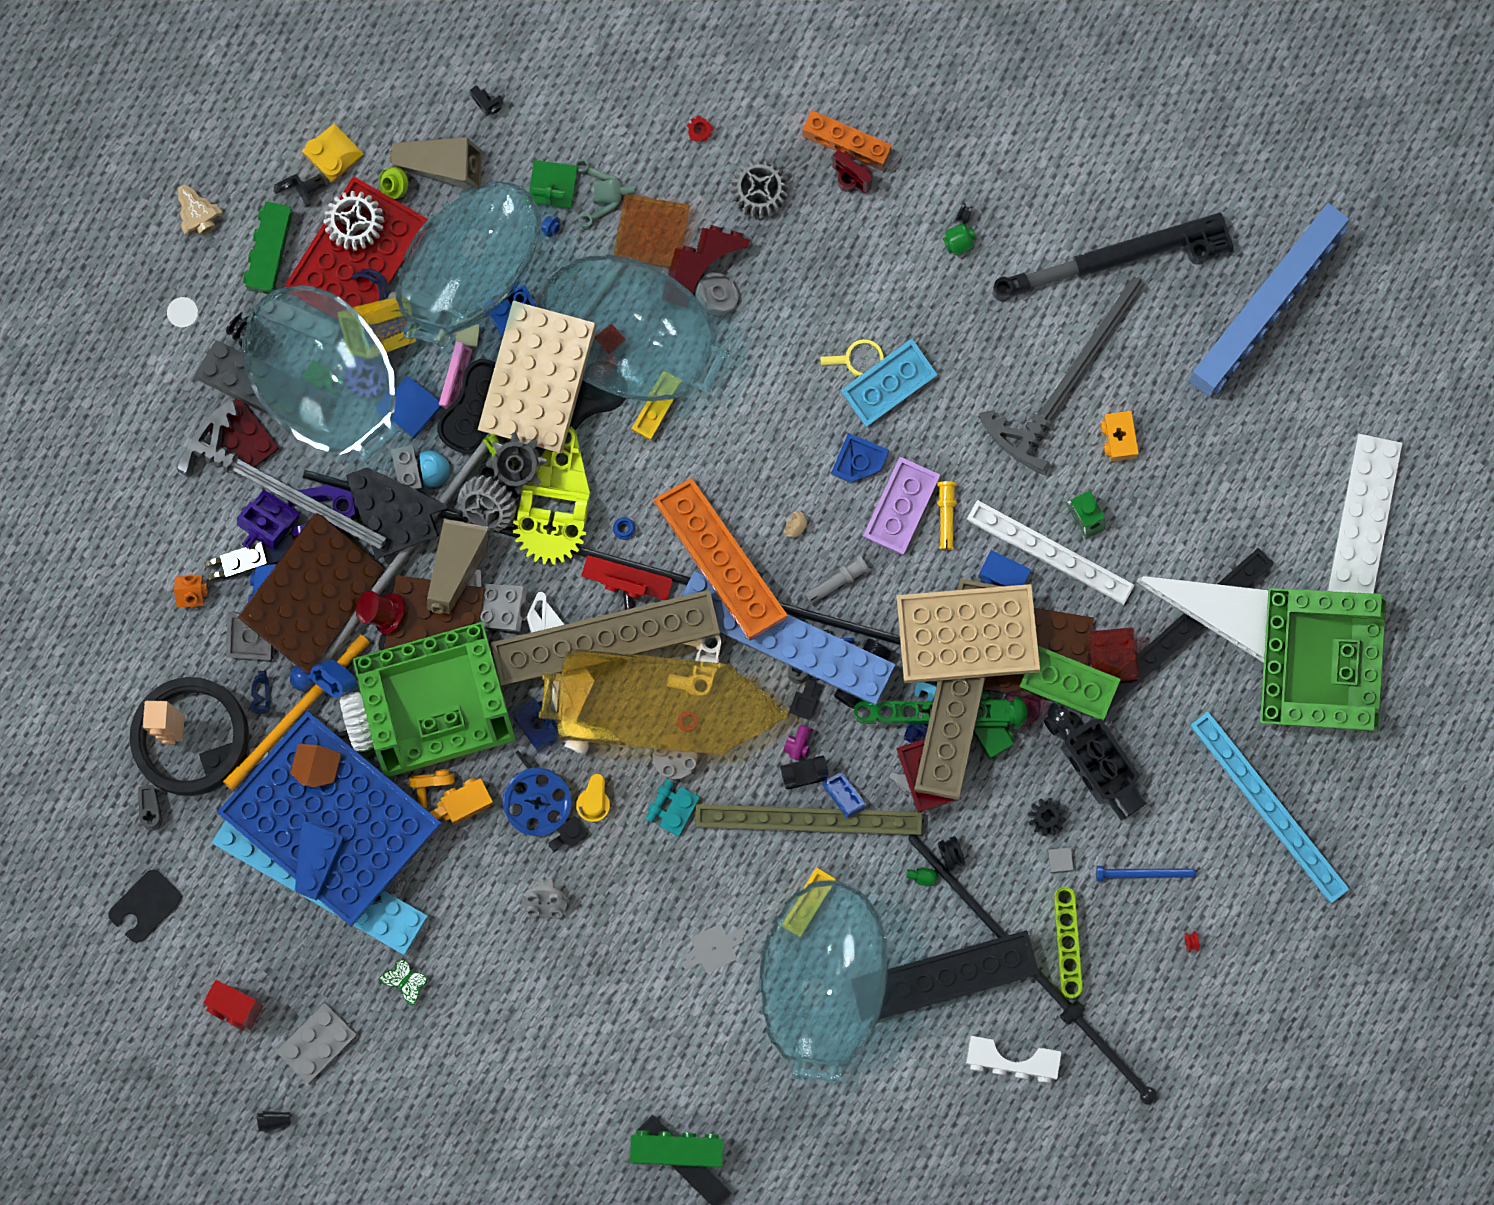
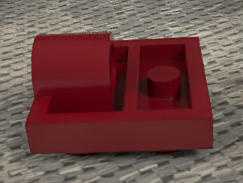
(844, 164)

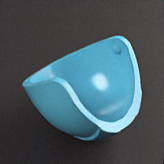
(434, 469)

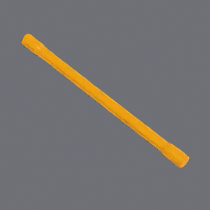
(242, 770)

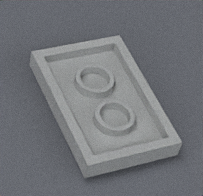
(316, 1043)

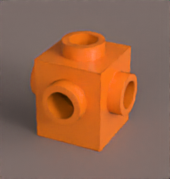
(190, 591)

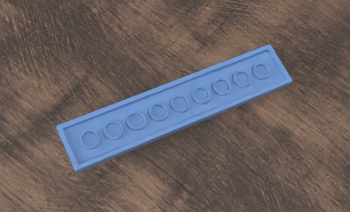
(808, 650)

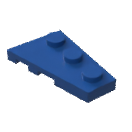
(315, 858)

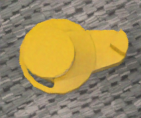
(594, 800)

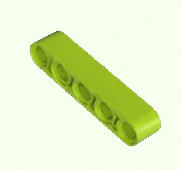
(1071, 932)

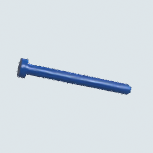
(1143, 873)

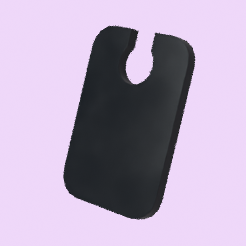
(149, 901)

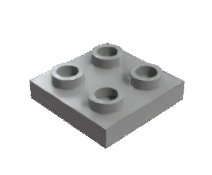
(504, 607)

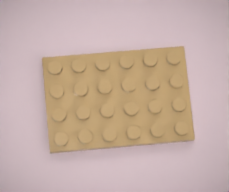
(537, 376)
(967, 633)

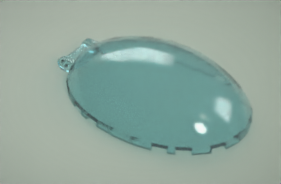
(467, 261)
(660, 319)
(320, 370)
(823, 977)

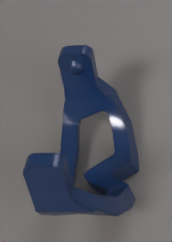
(380, 281)
(261, 678)

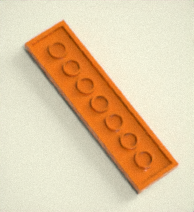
(720, 559)

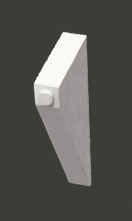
(1227, 610)

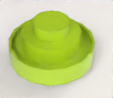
(393, 182)

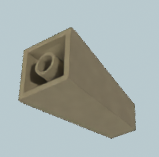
(444, 160)
(457, 559)

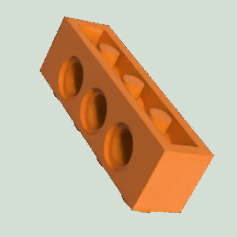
(843, 137)

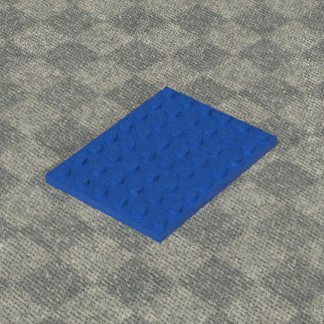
(365, 807)

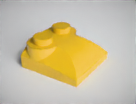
(332, 153)

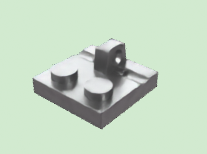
(244, 642)

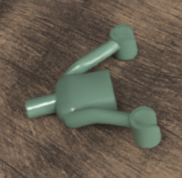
(605, 191)

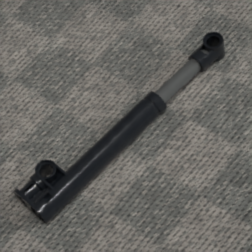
(1203, 233)

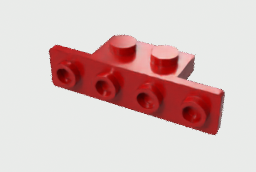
(626, 578)

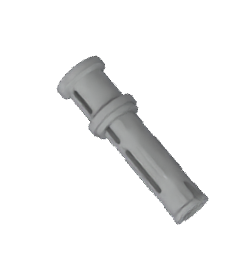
(845, 575)

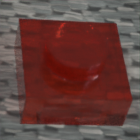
(610, 338)

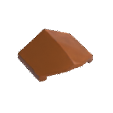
(315, 765)

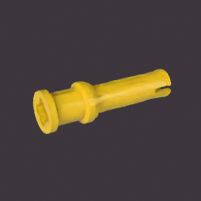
(946, 504)

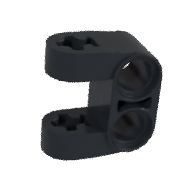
(804, 772)

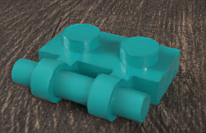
(679, 810)

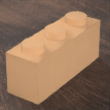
(163, 722)

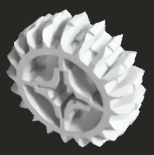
(357, 203)
(356, 722)

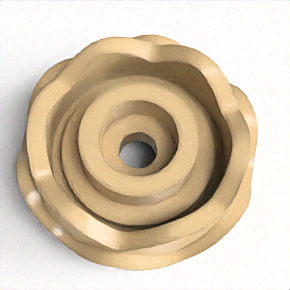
(795, 525)

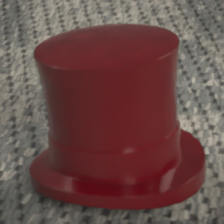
(382, 611)

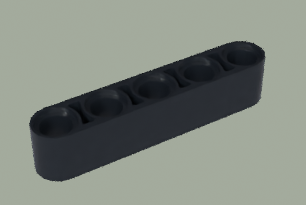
(698, 1177)

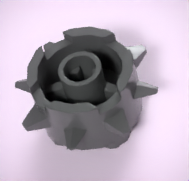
(529, 458)

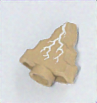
(196, 212)

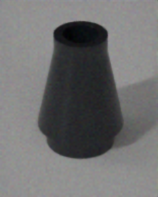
(272, 1120)

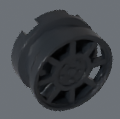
(948, 854)

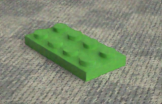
(1072, 684)

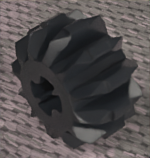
(1052, 822)

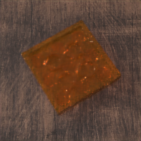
(651, 230)

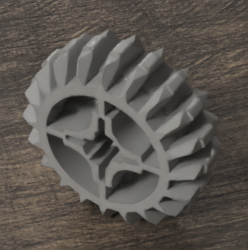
(772, 175)
(490, 499)

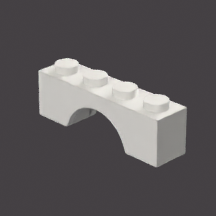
(984, 1054)

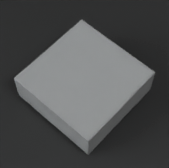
(1060, 860)

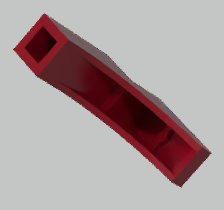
(712, 244)

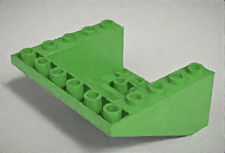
(1323, 659)
(433, 700)

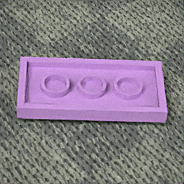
(901, 506)

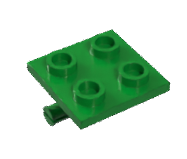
(553, 183)

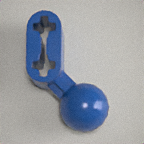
(327, 675)

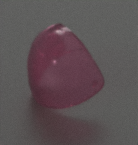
(1032, 702)

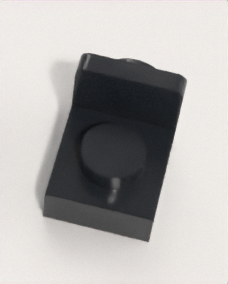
(482, 100)

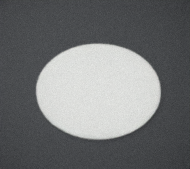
(182, 312)

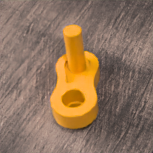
(441, 777)

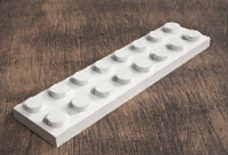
(1365, 515)

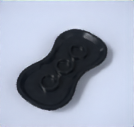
(593, 401)
(460, 421)

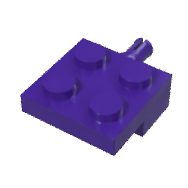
(266, 520)

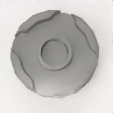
(716, 294)

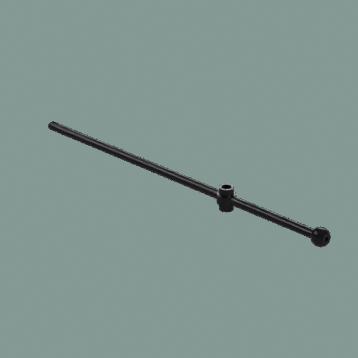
(1073, 1011)

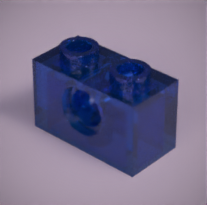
(540, 737)

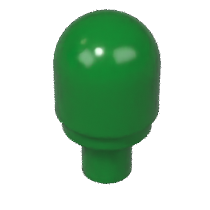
(923, 876)

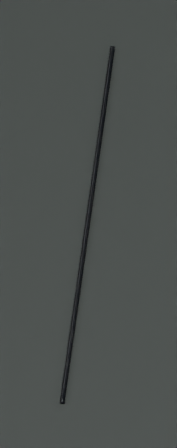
(678, 578)

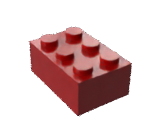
(230, 1003)

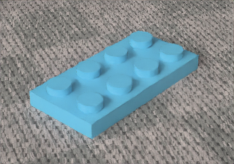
(888, 382)

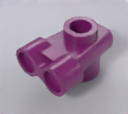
(798, 746)

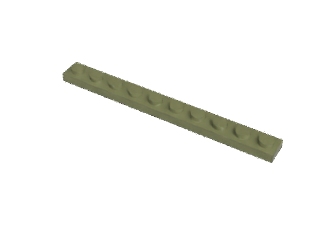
(807, 820)

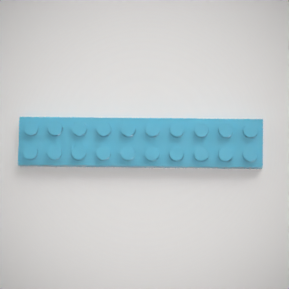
(388, 922)

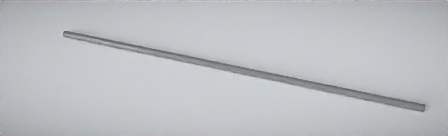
(402, 555)

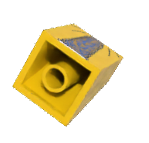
(386, 322)

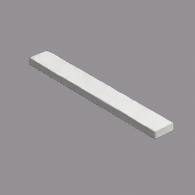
(1050, 552)

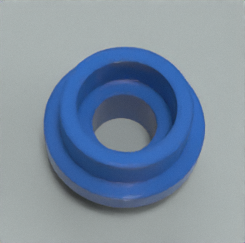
(551, 226)
(620, 522)

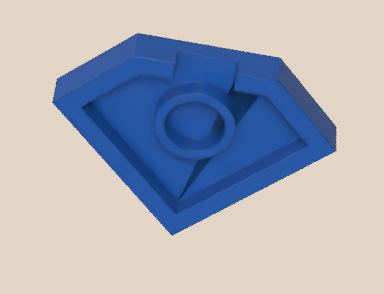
(858, 459)

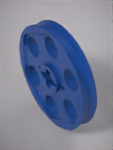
(531, 793)

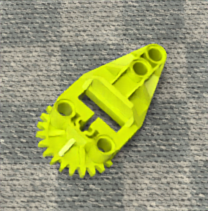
(561, 482)

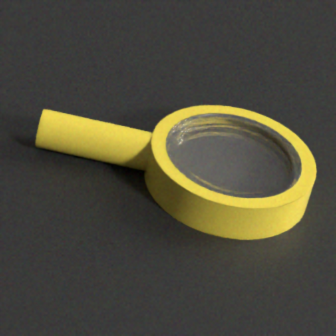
(859, 357)

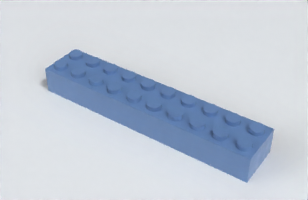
(1271, 297)

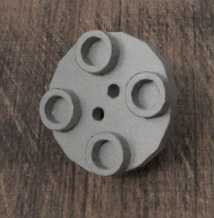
(676, 768)
(544, 900)

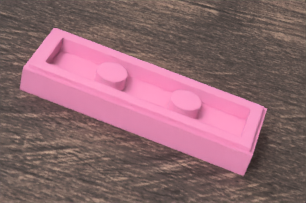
(457, 367)

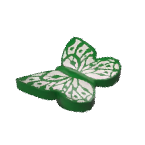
(405, 981)

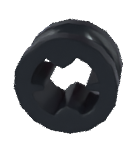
(964, 213)

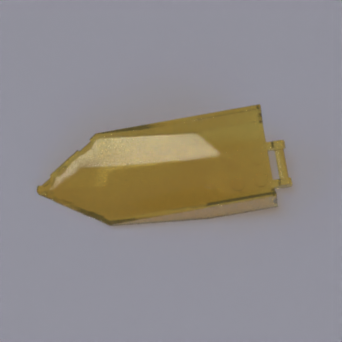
(655, 703)

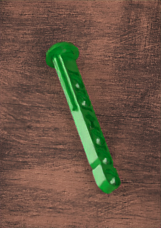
(1001, 712)

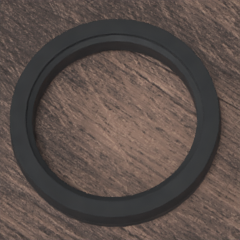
(233, 759)

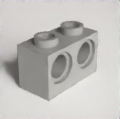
(407, 467)

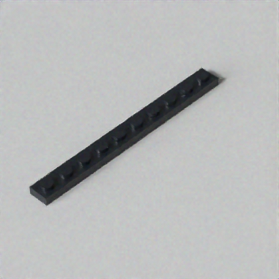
(1186, 627)

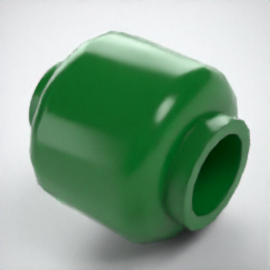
(959, 239)

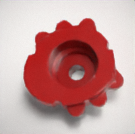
(703, 125)

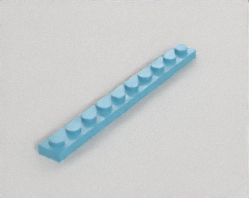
(1269, 807)

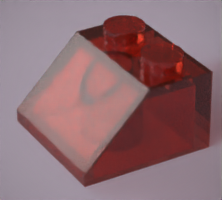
(1115, 652)

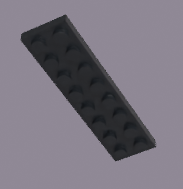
(958, 973)

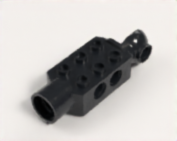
(1098, 761)

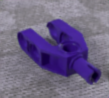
(327, 493)

